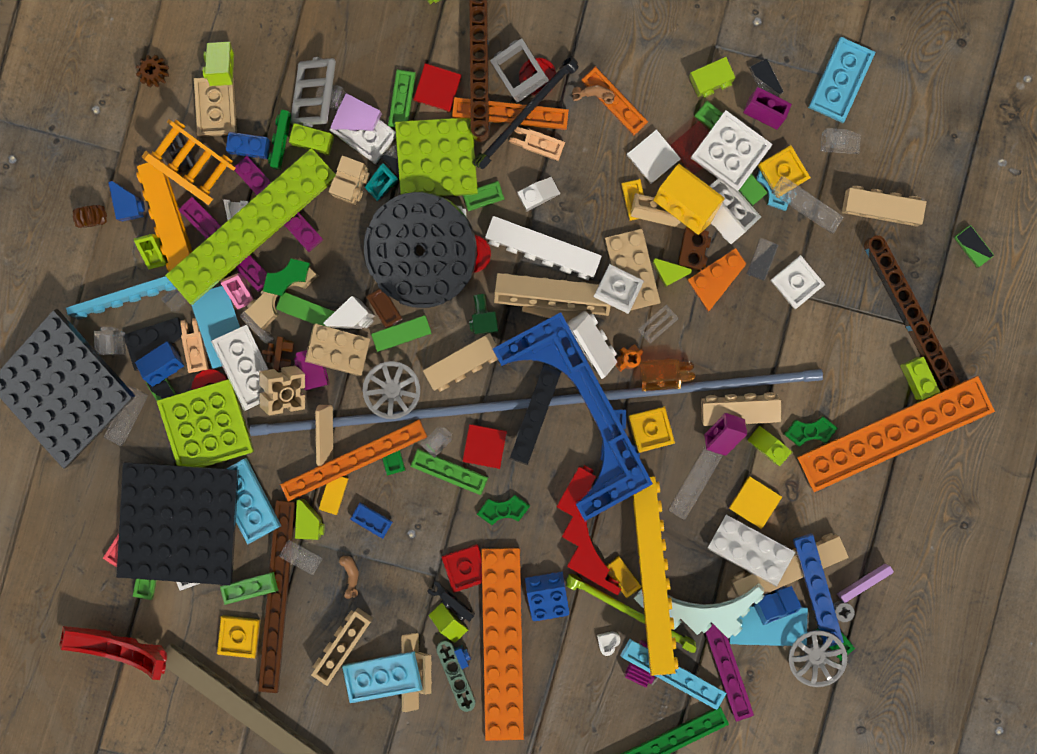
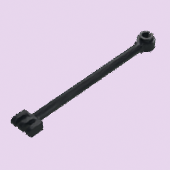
(568, 66)

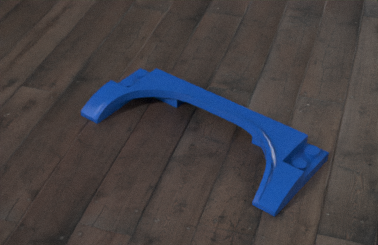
(621, 469)

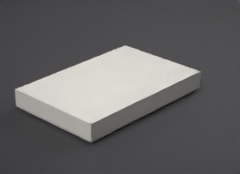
(368, 143)

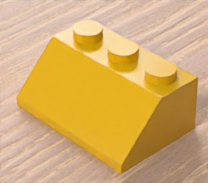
(689, 199)

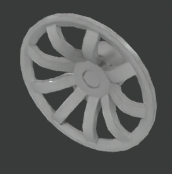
(391, 390)
(817, 657)

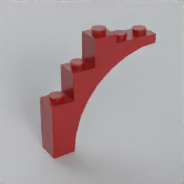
(145, 657)

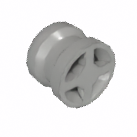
(840, 608)

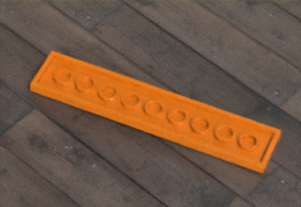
(896, 433)
(502, 644)

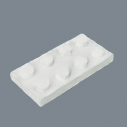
(242, 364)
(751, 550)

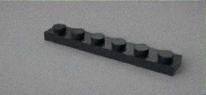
(535, 414)

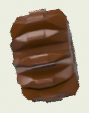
(146, 68)
(89, 216)

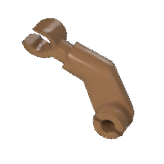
(595, 90)
(353, 573)

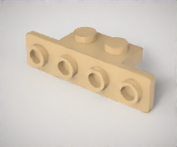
(410, 700)

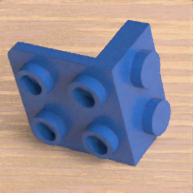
(547, 596)

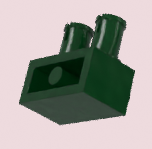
(483, 321)

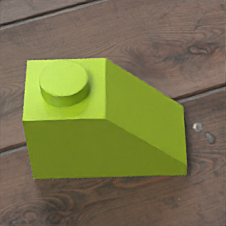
(769, 446)
(308, 522)

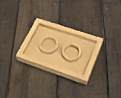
(214, 108)
(337, 350)

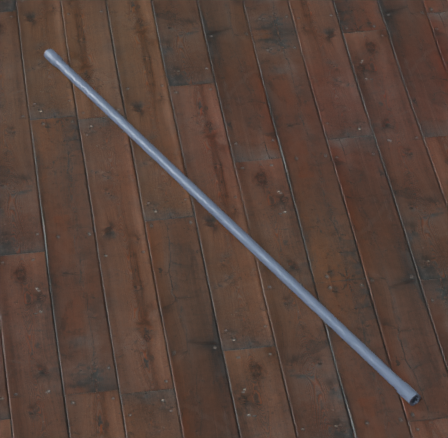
(806, 376)

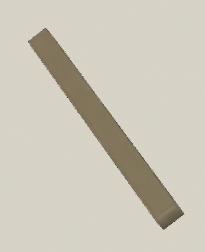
(237, 703)

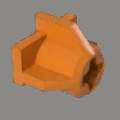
(629, 358)

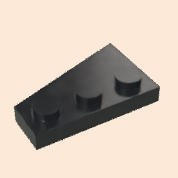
(149, 338)

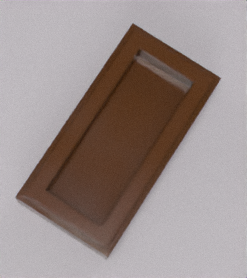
(384, 308)

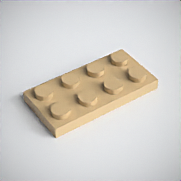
(630, 254)

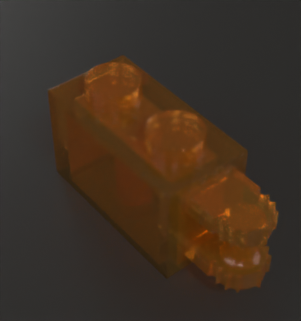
(665, 374)

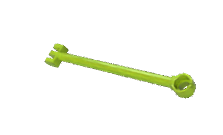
(574, 582)

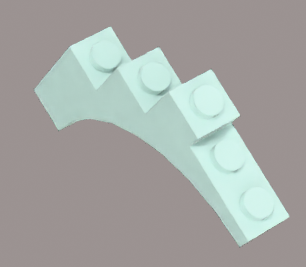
(723, 615)

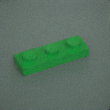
(279, 140)

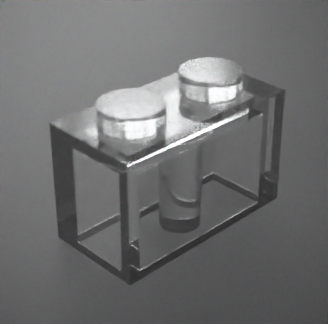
(109, 341)

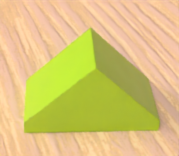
(150, 250)
(669, 272)
(448, 623)

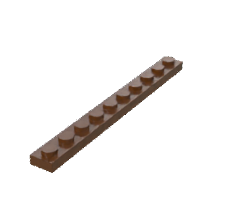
(277, 601)

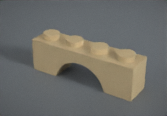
(264, 308)

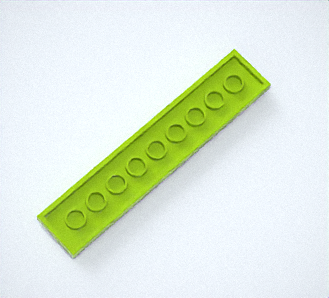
(251, 226)

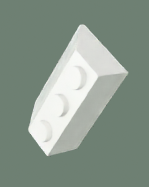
(734, 214)
(351, 315)
(593, 343)

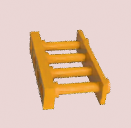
(172, 168)

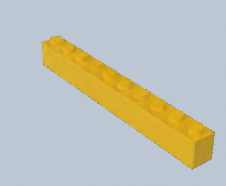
(654, 581)

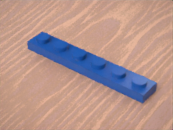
(817, 586)

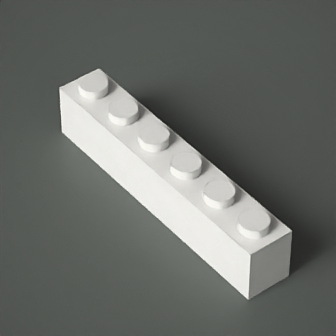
(542, 247)

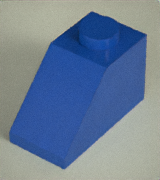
(125, 204)

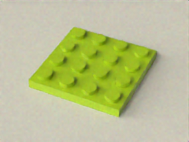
(436, 157)
(205, 425)

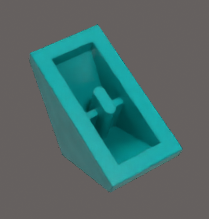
(381, 182)

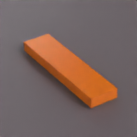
(621, 107)

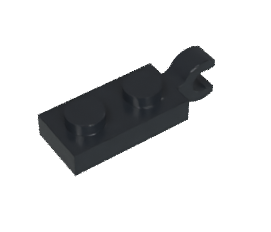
(450, 600)

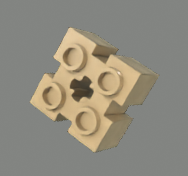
(349, 180)
(282, 390)

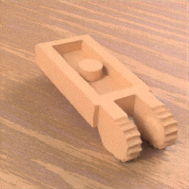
(539, 143)
(193, 348)

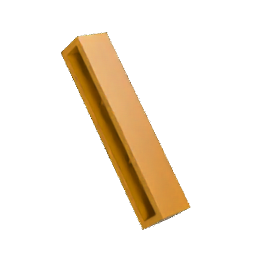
(165, 214)

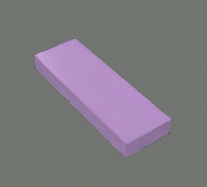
(865, 583)

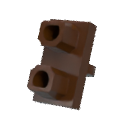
(281, 345)

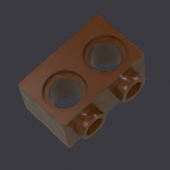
(689, 247)

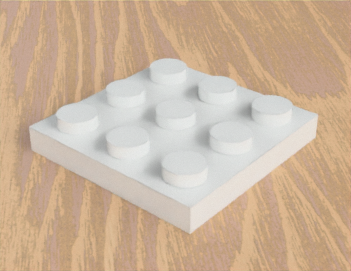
(731, 151)

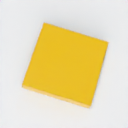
(785, 164)
(651, 429)
(755, 502)
(238, 636)

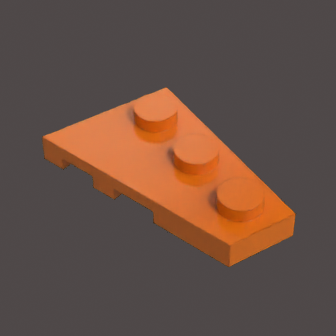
(716, 278)

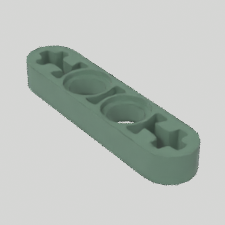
(453, 676)

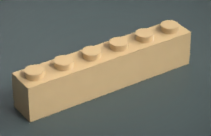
(549, 294)
(830, 552)

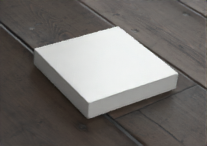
(653, 156)
(797, 282)
(618, 288)

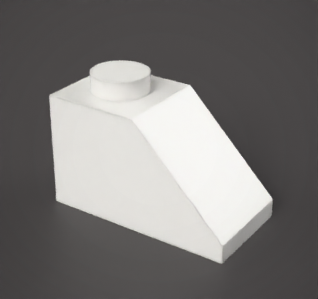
(538, 193)

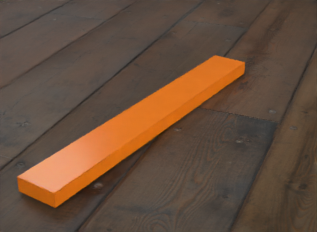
(353, 460)

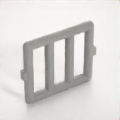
(301, 83)

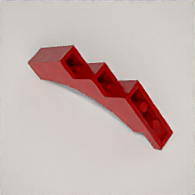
(585, 558)

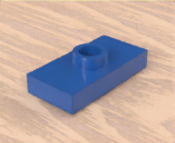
(371, 520)

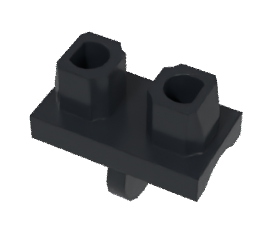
(175, 147)

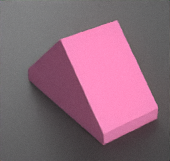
(237, 290)

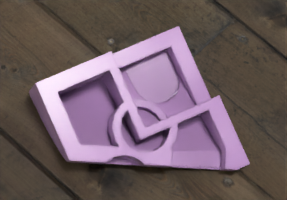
(355, 115)

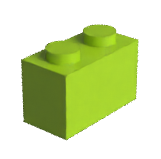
(219, 64)
(711, 77)
(311, 138)
(920, 378)

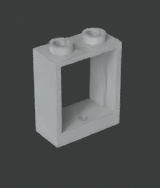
(530, 84)

